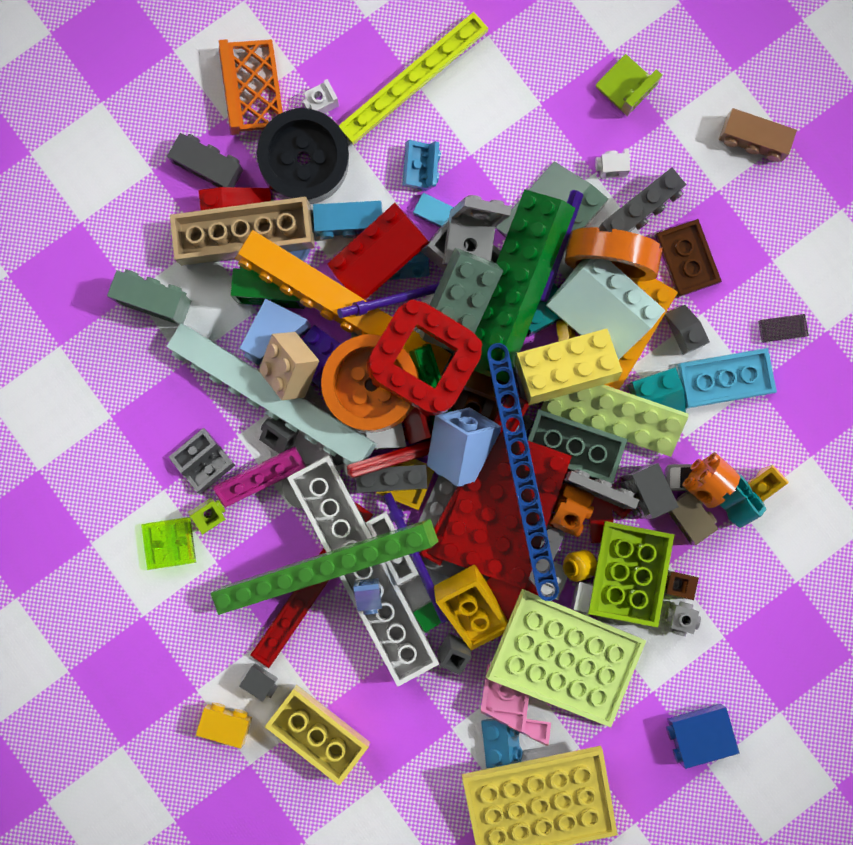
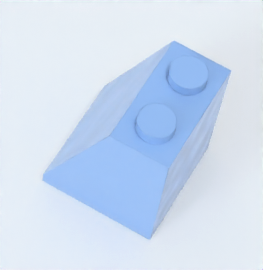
(269, 321)
(461, 445)

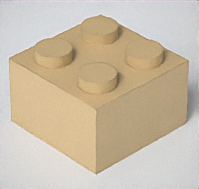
(288, 365)

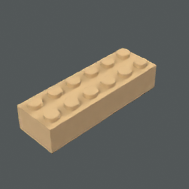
(222, 231)

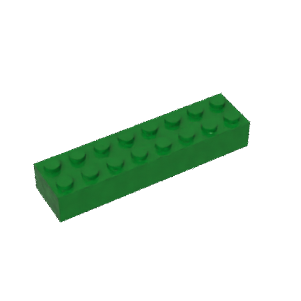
(526, 266)

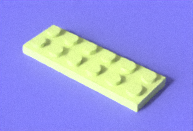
(623, 415)

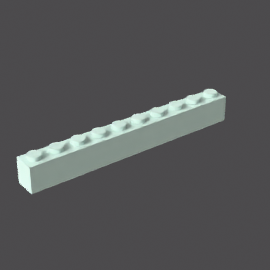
(247, 380)

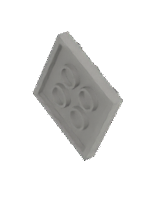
(601, 489)

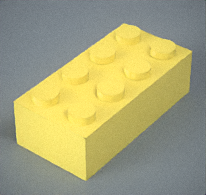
(568, 366)
(317, 735)

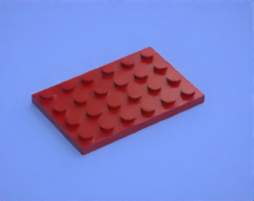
(487, 518)

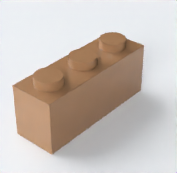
(757, 135)

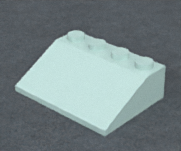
(605, 298)

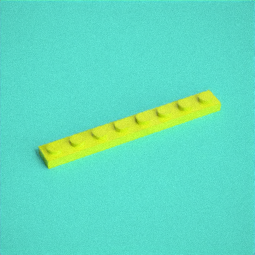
(413, 78)

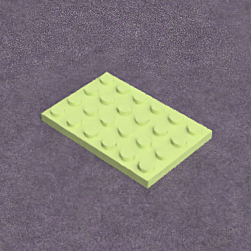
(565, 658)

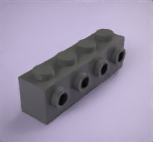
(647, 202)

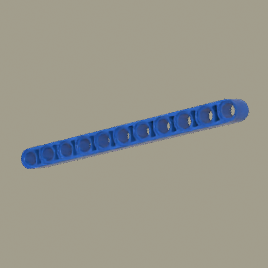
(520, 484)

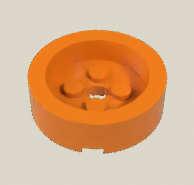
(630, 252)
(346, 393)

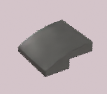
(201, 461)

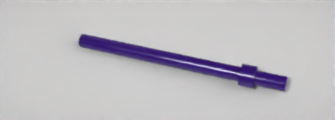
(361, 307)
(396, 515)

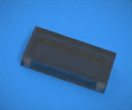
(783, 328)

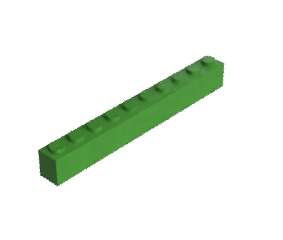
(325, 566)

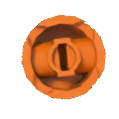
(711, 480)
(571, 509)

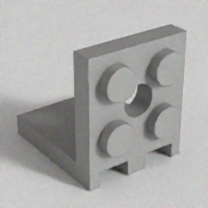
(474, 221)

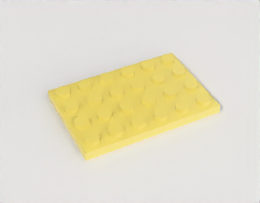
(542, 801)

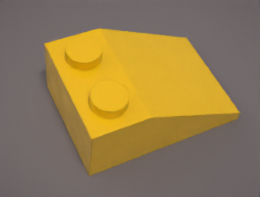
(471, 607)

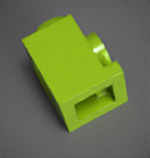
(207, 523)

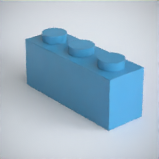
(344, 218)

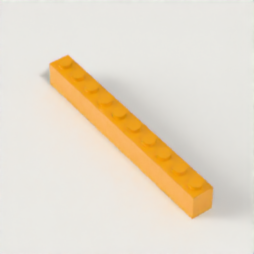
(319, 291)

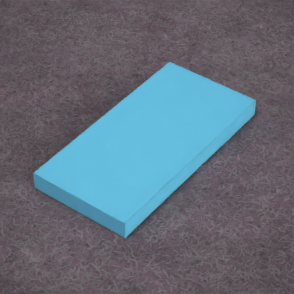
(727, 378)

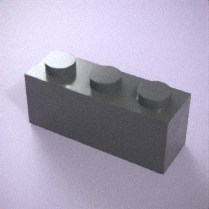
(205, 161)
(393, 479)

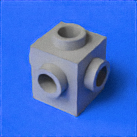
(674, 618)

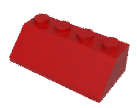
(378, 252)

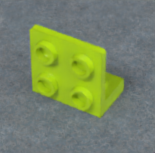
(627, 84)

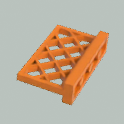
(231, 82)

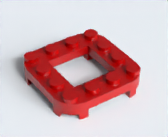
(408, 387)

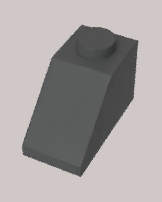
(686, 329)

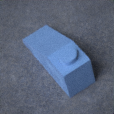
(367, 595)

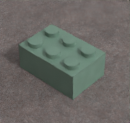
(149, 296)

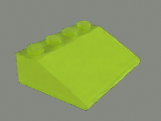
(631, 574)

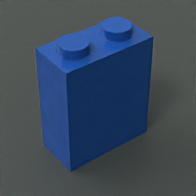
(702, 736)

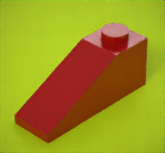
(232, 196)

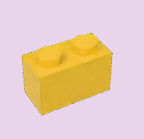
(224, 725)

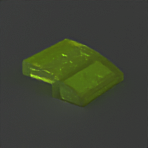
(168, 543)

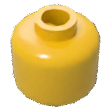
(579, 565)

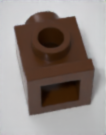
(687, 586)

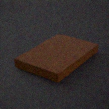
(688, 258)

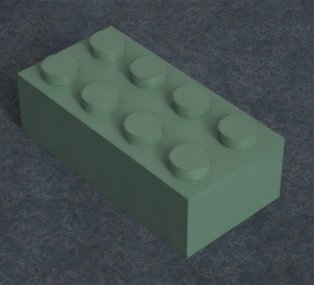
(464, 291)
(590, 448)

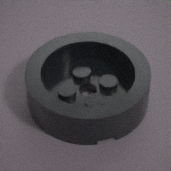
(299, 133)

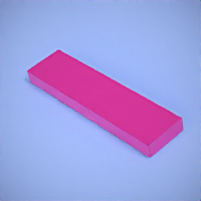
(259, 477)

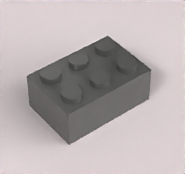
(651, 491)

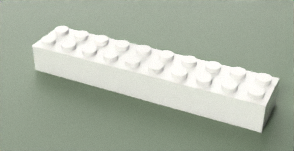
(340, 525)

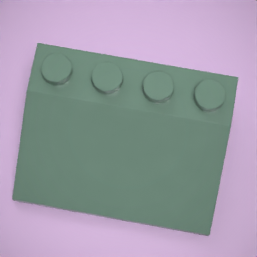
(558, 183)

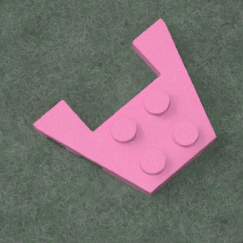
(511, 710)

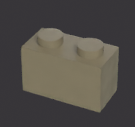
(693, 519)

